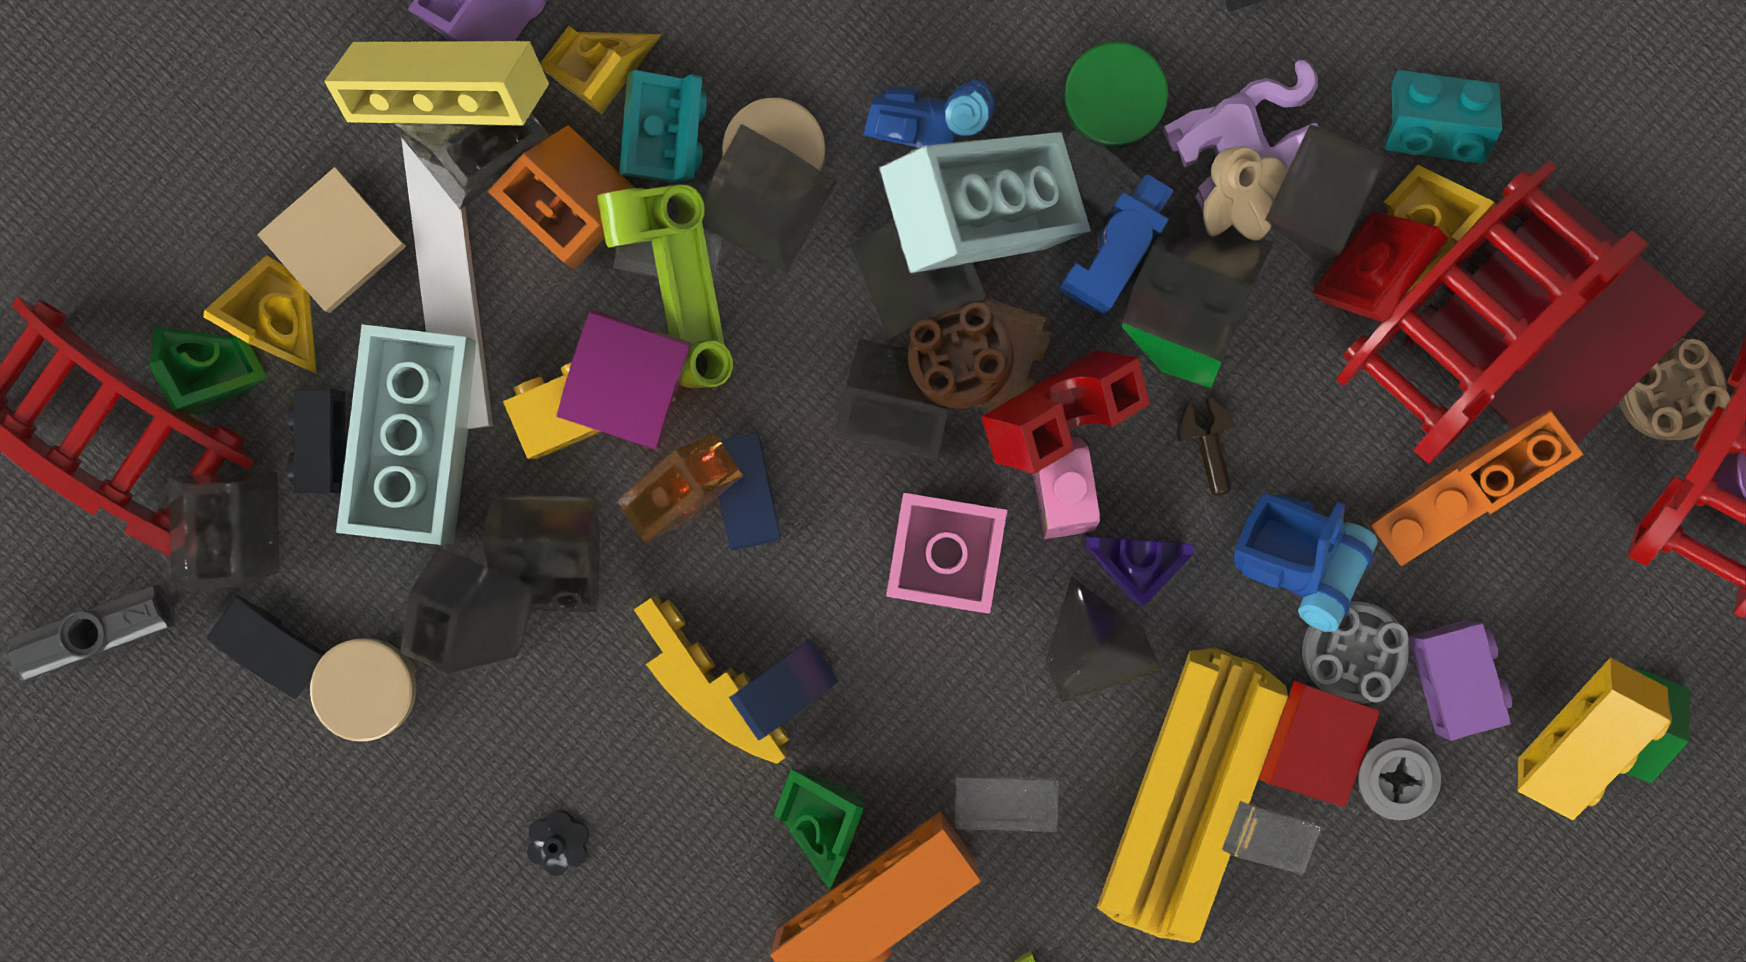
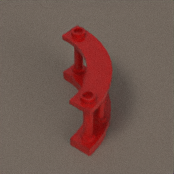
(1522, 336)
(60, 464)
(1661, 524)

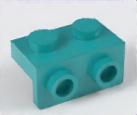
(1444, 116)
(662, 127)

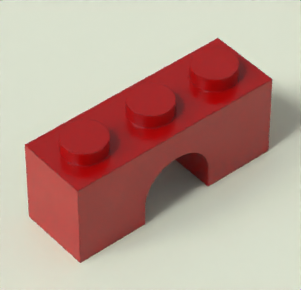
(1036, 424)

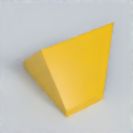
(596, 63)
(1440, 203)
(269, 312)

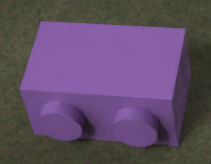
(1461, 679)

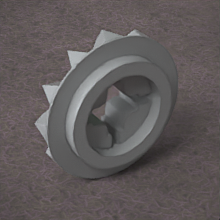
(1410, 798)

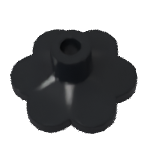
(564, 833)

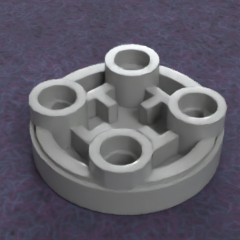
(1359, 658)

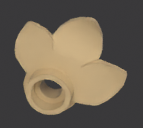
(1242, 192)

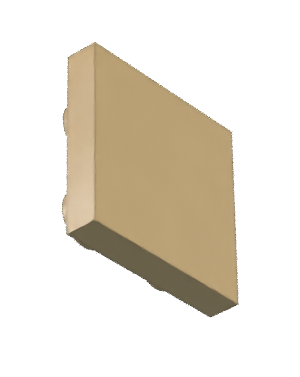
(331, 240)

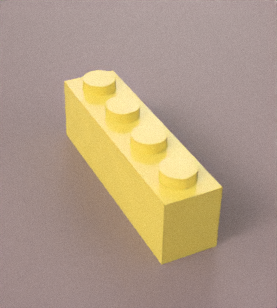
(438, 82)

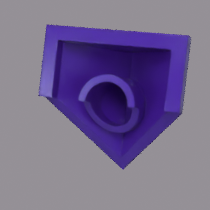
(1139, 565)

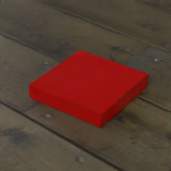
(1379, 265)
(1319, 744)

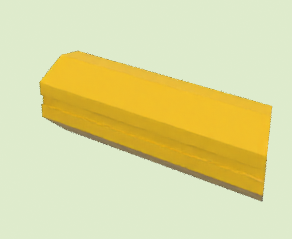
(1190, 793)

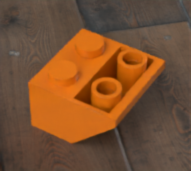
(556, 194)

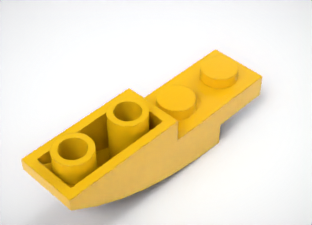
(686, 677)

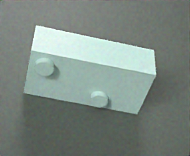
(984, 200)
(407, 435)

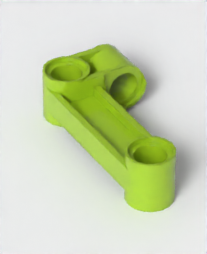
(681, 269)

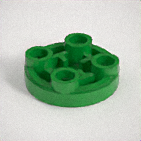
(1115, 94)

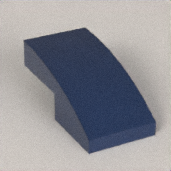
(749, 503)
(783, 689)

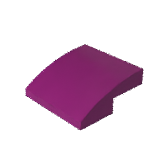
(623, 379)

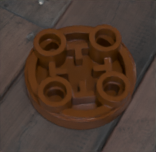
(961, 356)

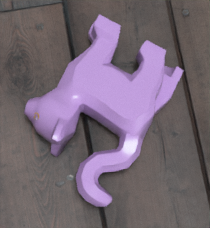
(1237, 123)

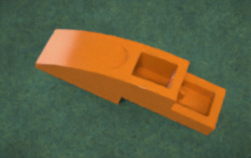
(1476, 485)

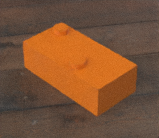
(882, 899)

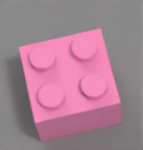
(946, 553)

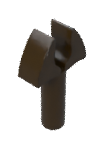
(1209, 443)

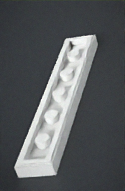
(447, 274)

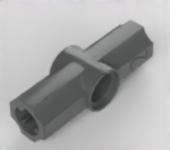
(66, 639)

